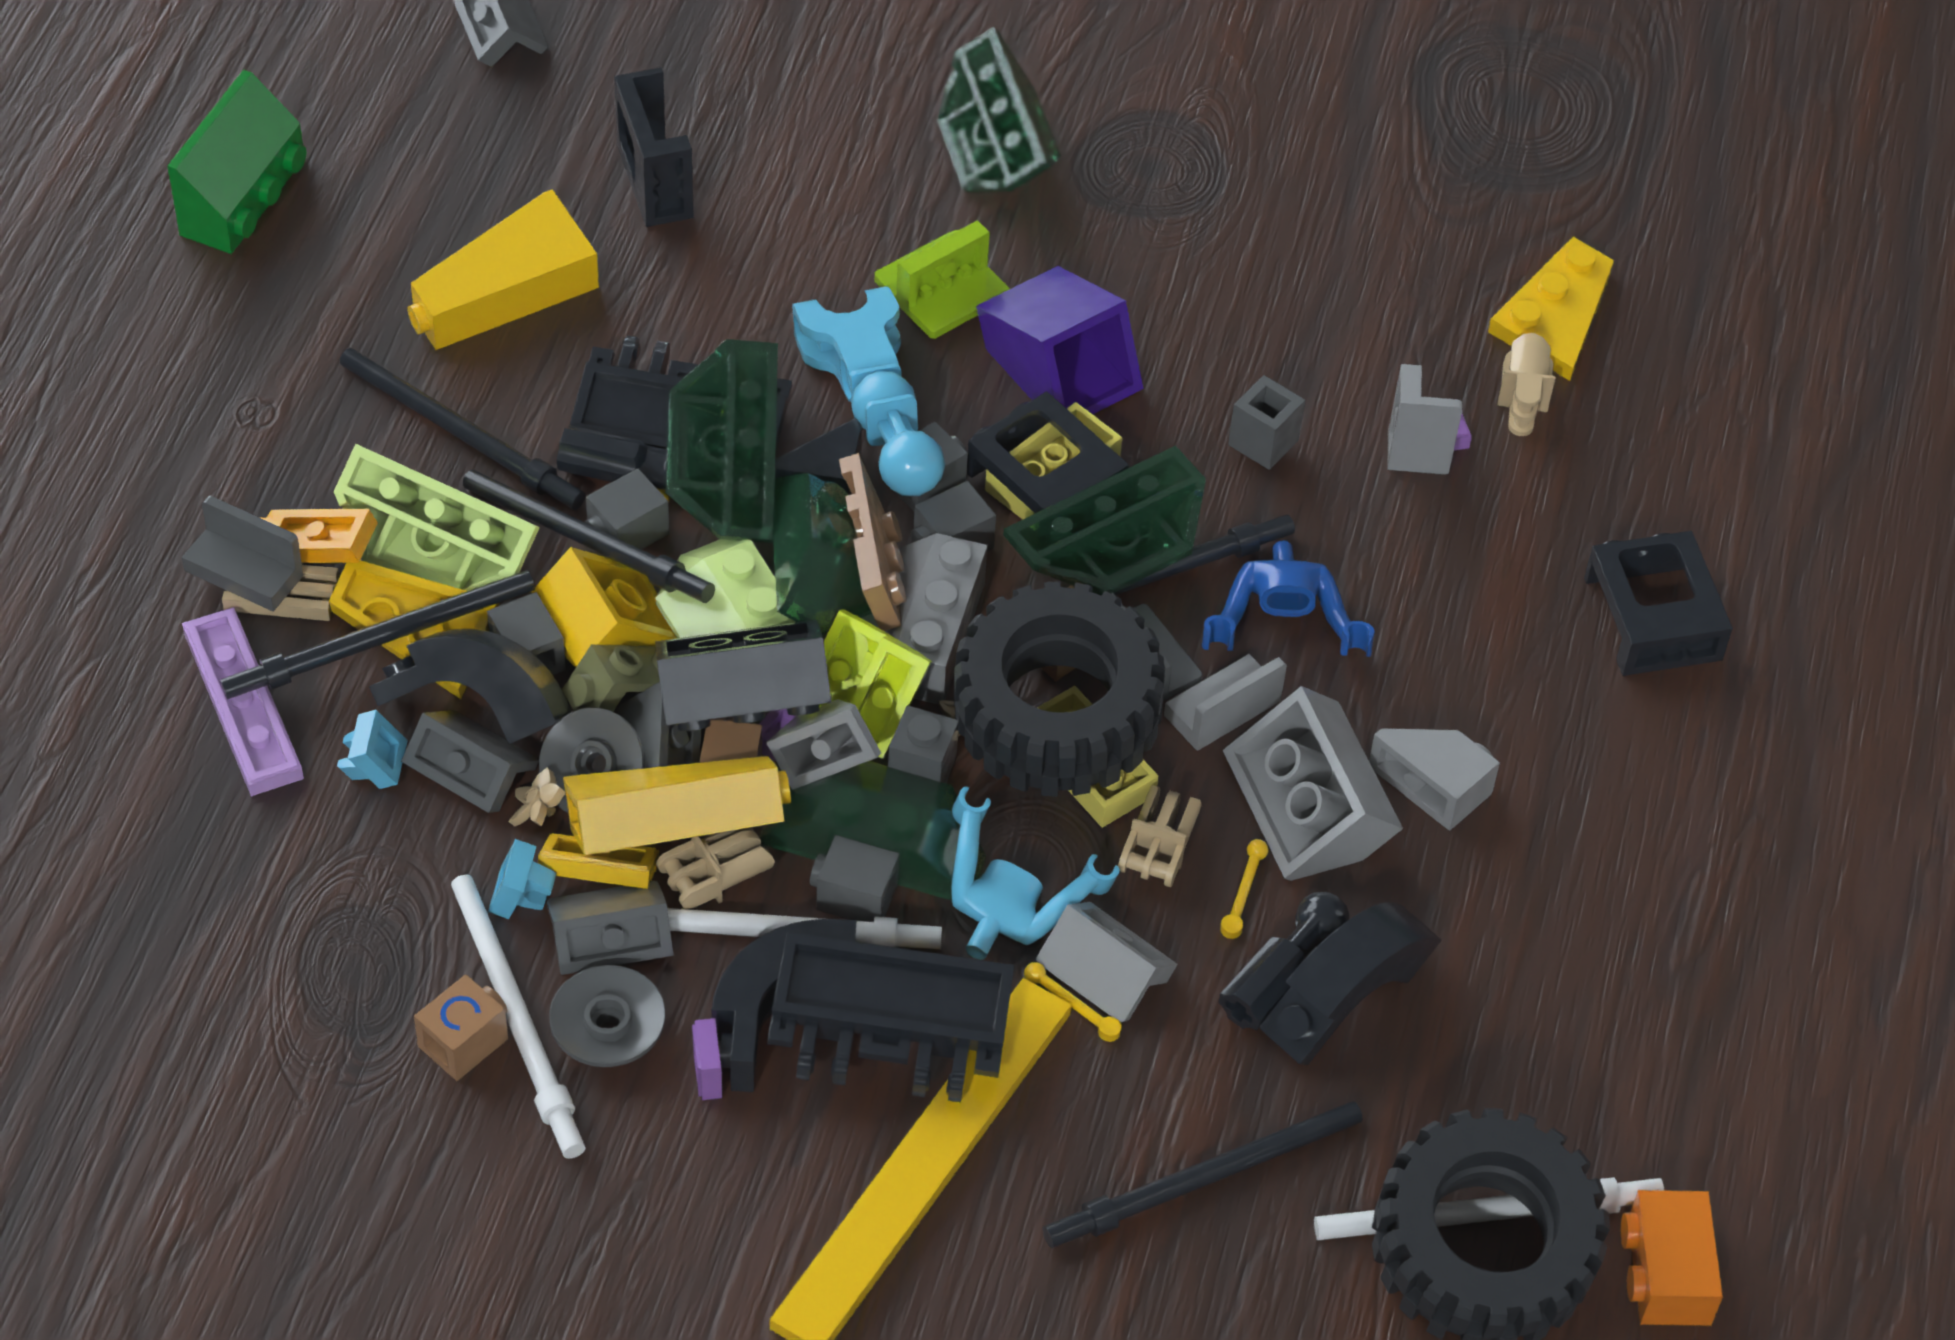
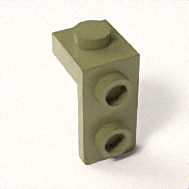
(609, 673)

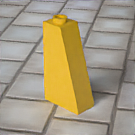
(505, 274)
(673, 802)

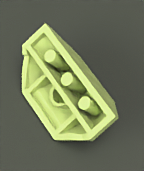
(431, 526)
(741, 597)

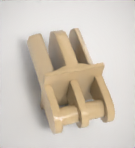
(1526, 382)
(1156, 846)
(718, 860)

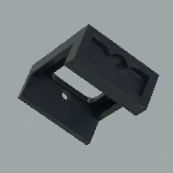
(655, 165)
(991, 448)
(1663, 633)

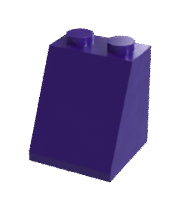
(1063, 340)

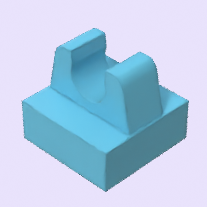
(374, 751)
(521, 882)

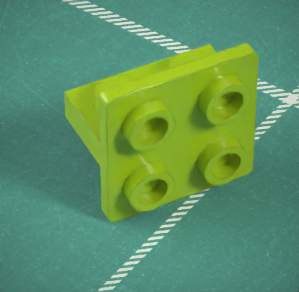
(944, 280)

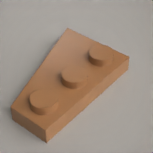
(876, 545)

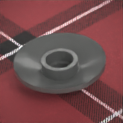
(585, 735)
(603, 997)

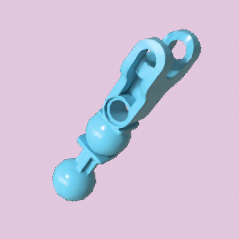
(862, 355)

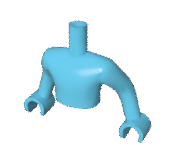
(1006, 894)

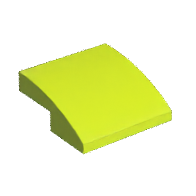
(872, 673)

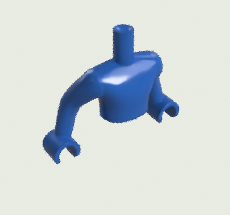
(1287, 590)

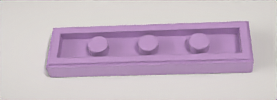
(251, 718)

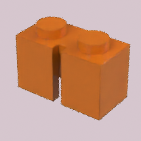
(1673, 1258)

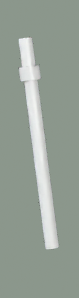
(881, 932)
(551, 1099)
(1477, 1210)

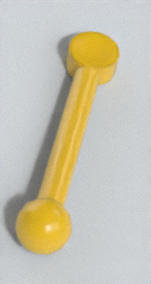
(1232, 924)
(1108, 1027)

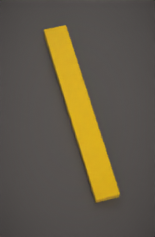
(916, 1176)

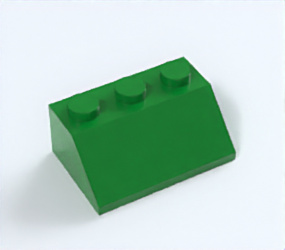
(235, 165)

